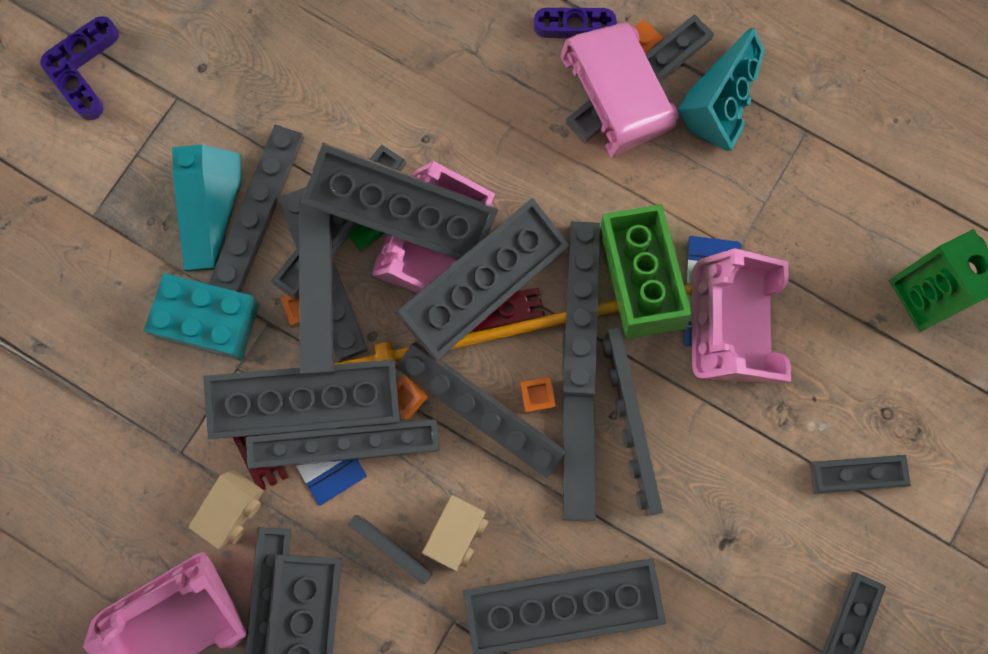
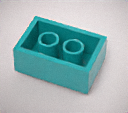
(202, 316)

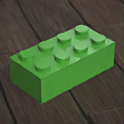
(644, 271)

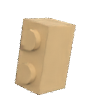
(226, 509)
(455, 533)

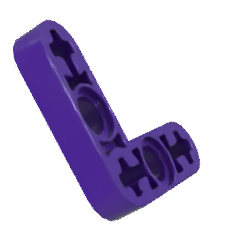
(583, 14)
(68, 68)

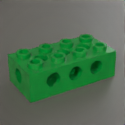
(944, 281)

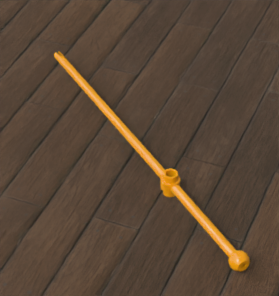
(384, 350)

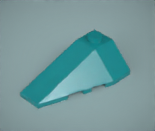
(718, 99)
(204, 196)

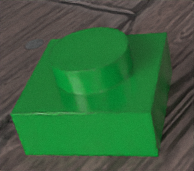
(364, 236)

